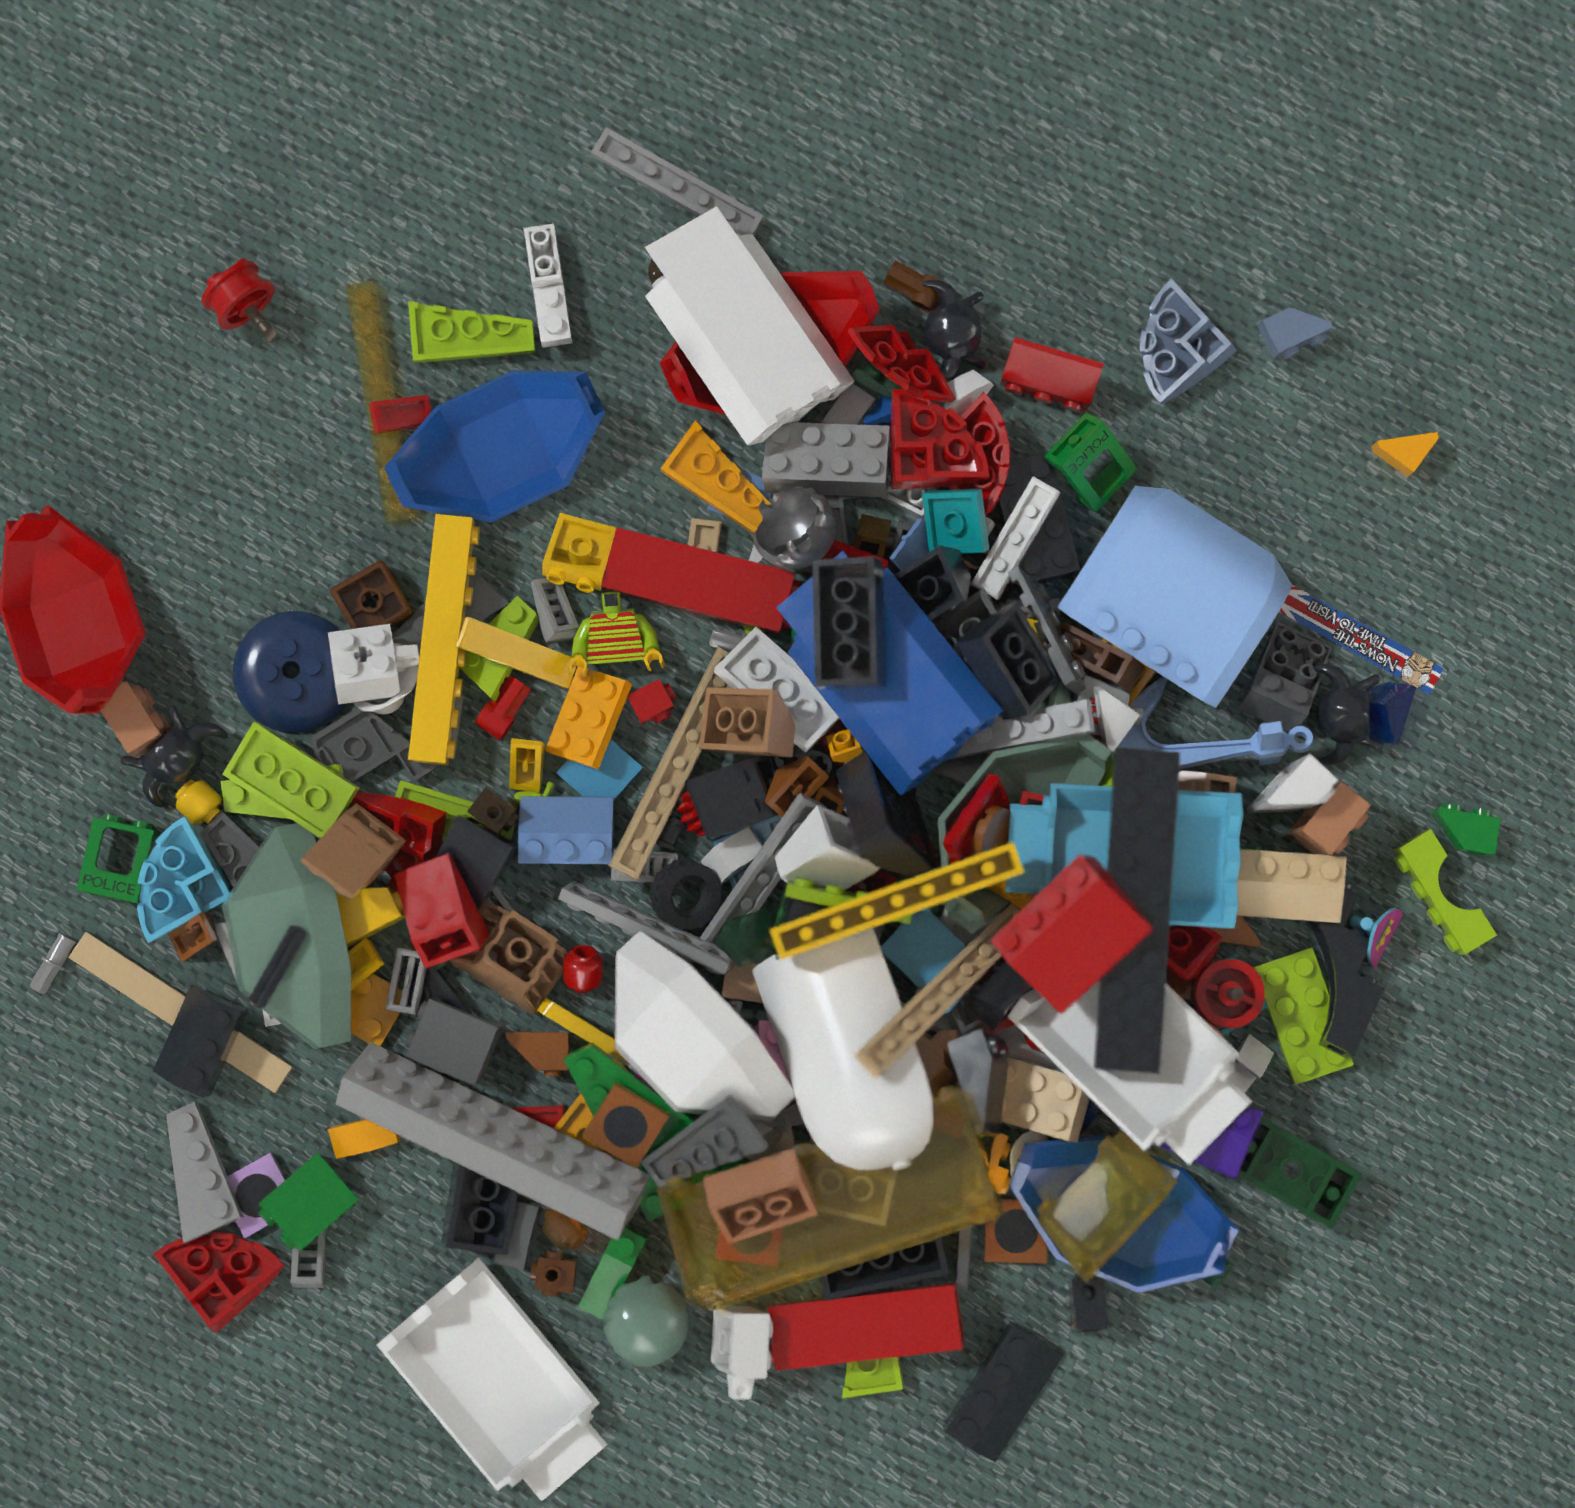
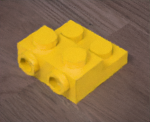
(578, 552)

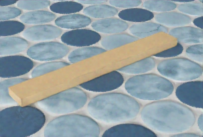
(667, 781)
(933, 999)
(166, 1002)

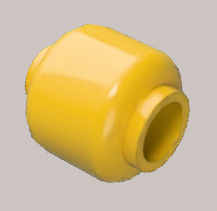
(198, 802)

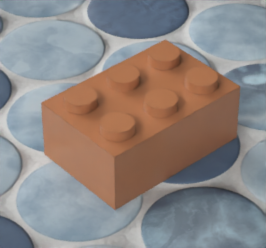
(1325, 826)
(760, 1196)

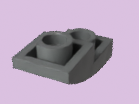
(522, 1232)

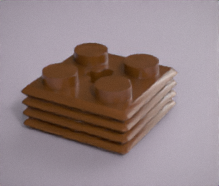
(375, 581)

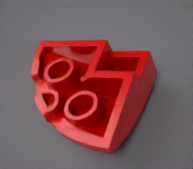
(902, 362)
(989, 429)
(931, 445)
(415, 822)
(219, 1274)

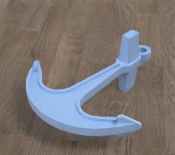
(1266, 744)

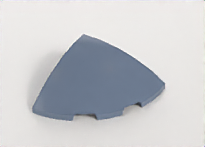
(1179, 344)

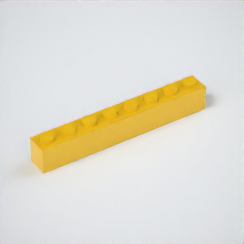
(439, 657)
(896, 901)

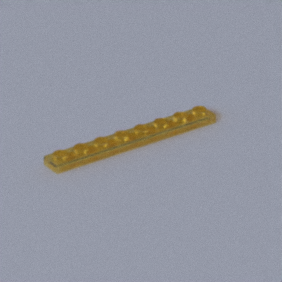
(377, 386)

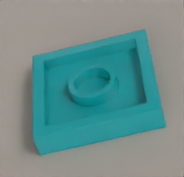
(956, 520)

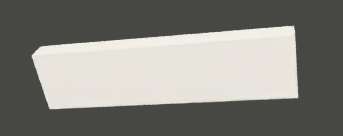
(1015, 537)

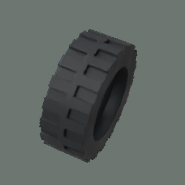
(708, 898)

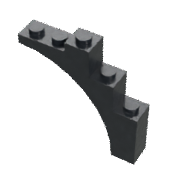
(1351, 995)

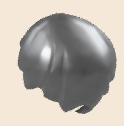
(795, 528)

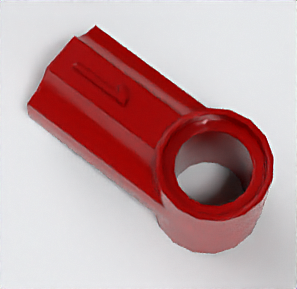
(499, 716)

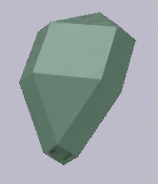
(1026, 768)
(266, 900)

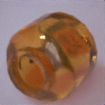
(564, 1230)

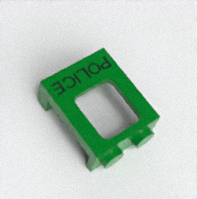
(1079, 449)
(107, 883)

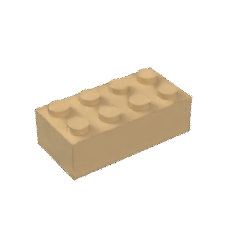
(1043, 1101)

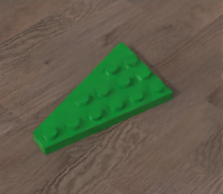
(595, 1076)

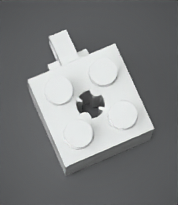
(368, 663)
(741, 1347)

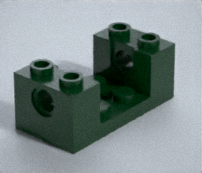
(1317, 1190)

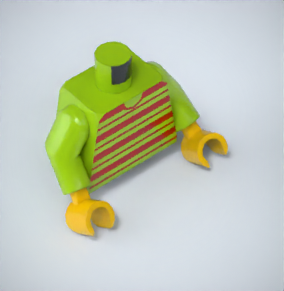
(614, 637)

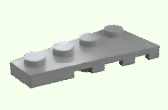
(200, 1178)

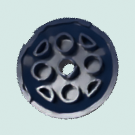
(261, 672)

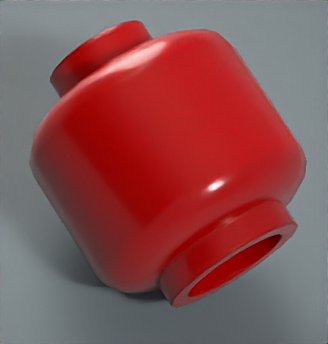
(583, 969)

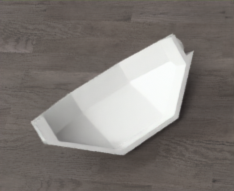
(689, 1037)

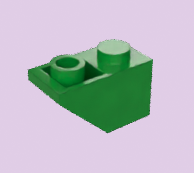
(1469, 831)

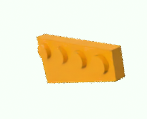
(712, 477)

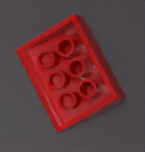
(1072, 933)

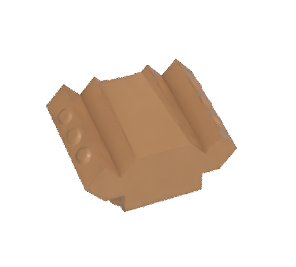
(516, 958)
(937, 1059)

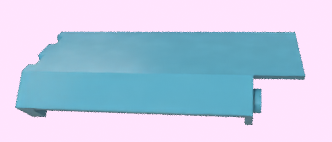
(1077, 822)

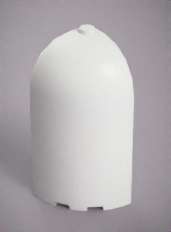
(821, 1015)

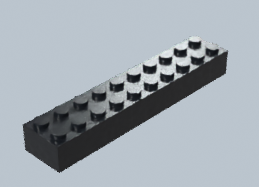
(1142, 865)

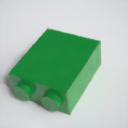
(306, 1203)

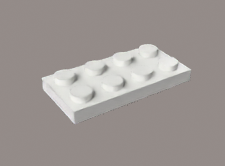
(764, 665)

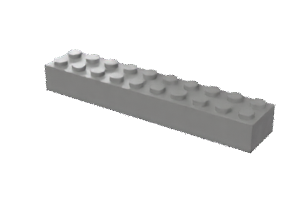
(493, 1140)

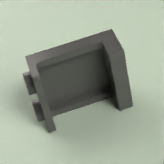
(453, 1041)

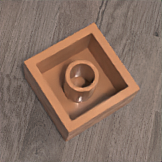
(134, 719)

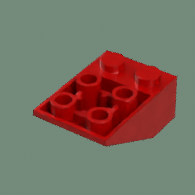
(439, 911)

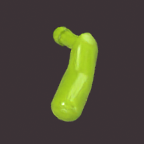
(517, 797)

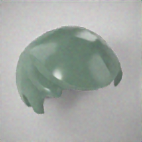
(646, 1322)

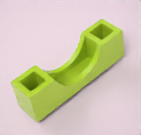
(1422, 861)

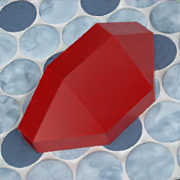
(832, 301)
(67, 612)

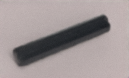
(277, 966)

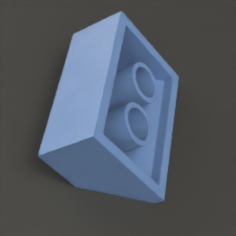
(565, 830)

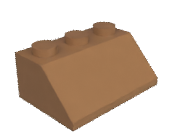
(746, 722)

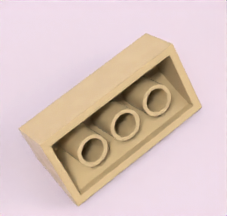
(1291, 886)

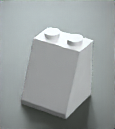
(823, 852)

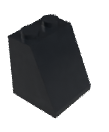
(478, 855)

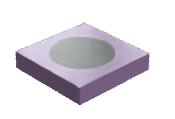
(251, 1187)

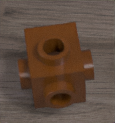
(565, 1268)

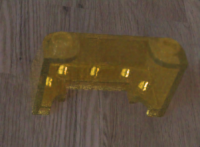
(1105, 1204)

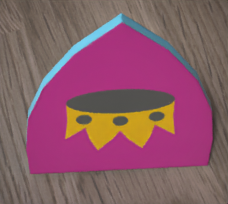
(1379, 932)

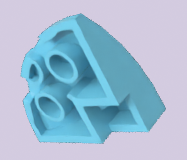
(178, 881)

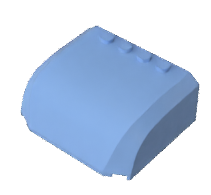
(1178, 591)

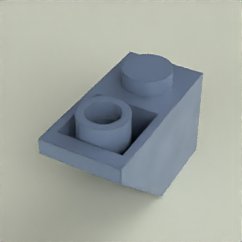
(1291, 330)

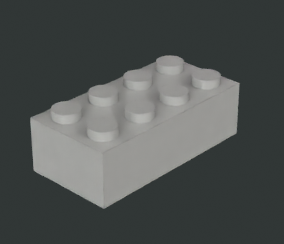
(828, 459)

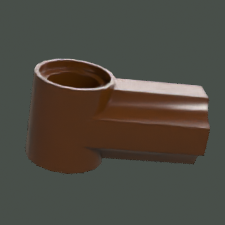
(910, 285)

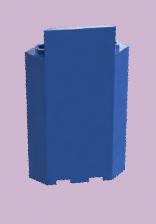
(929, 693)

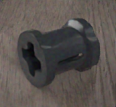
(671, 833)

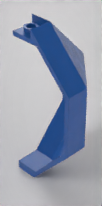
(498, 445)
(1175, 1245)

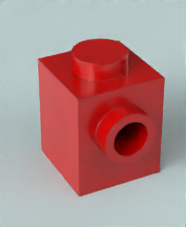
(653, 702)

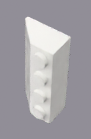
(1296, 787)

